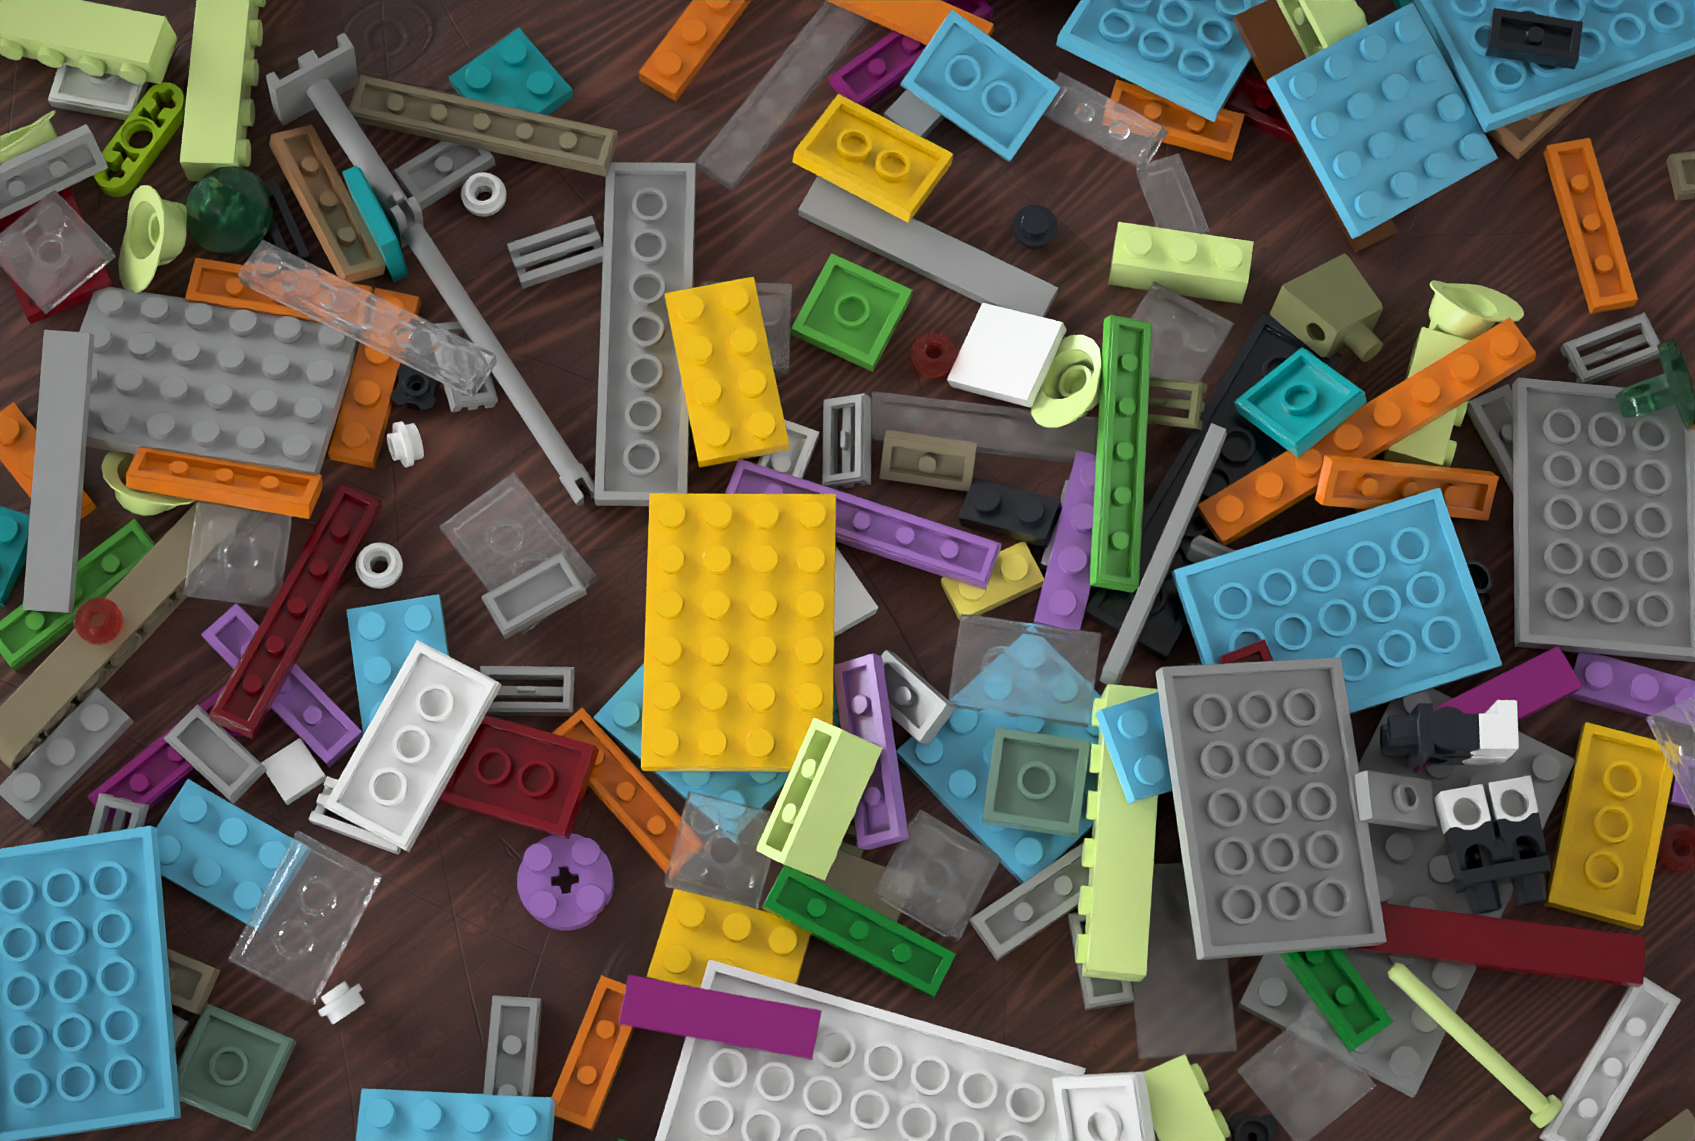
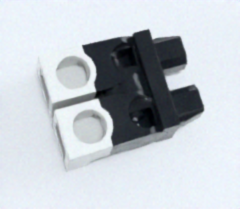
(1452, 736)
(1494, 841)

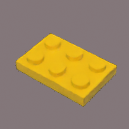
(873, 158)
(728, 933)

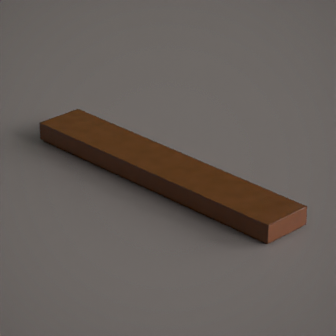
(1273, 51)

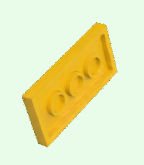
(726, 372)
(1610, 827)

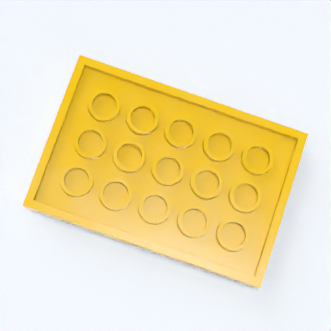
(737, 629)

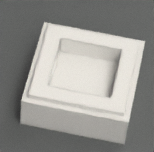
(293, 771)

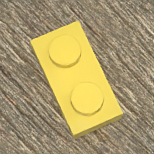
(1011, 578)

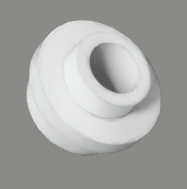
(481, 183)
(405, 443)
(374, 553)
(341, 1001)

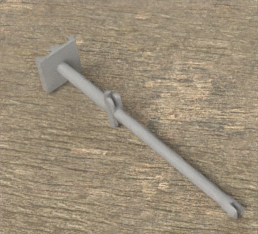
(319, 87)

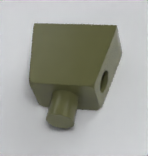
(1331, 310)

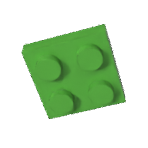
(851, 312)

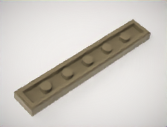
(483, 125)

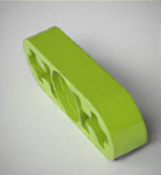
(137, 121)

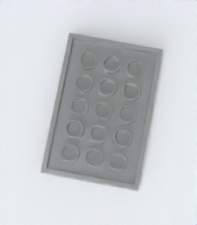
(213, 381)
(1602, 524)
(1269, 808)

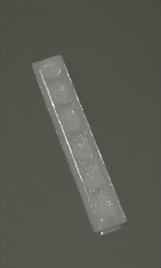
(367, 318)

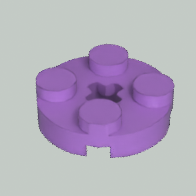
(547, 902)

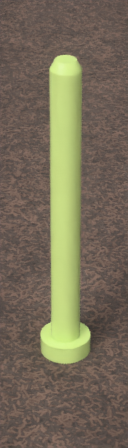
(1542, 1108)

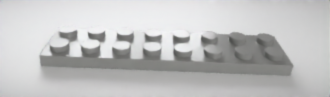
(640, 386)

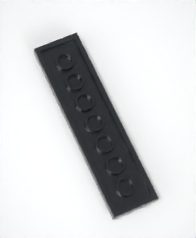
(1242, 453)

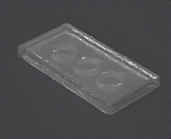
(1181, 1000)

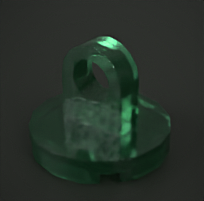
(229, 211)
(1663, 390)

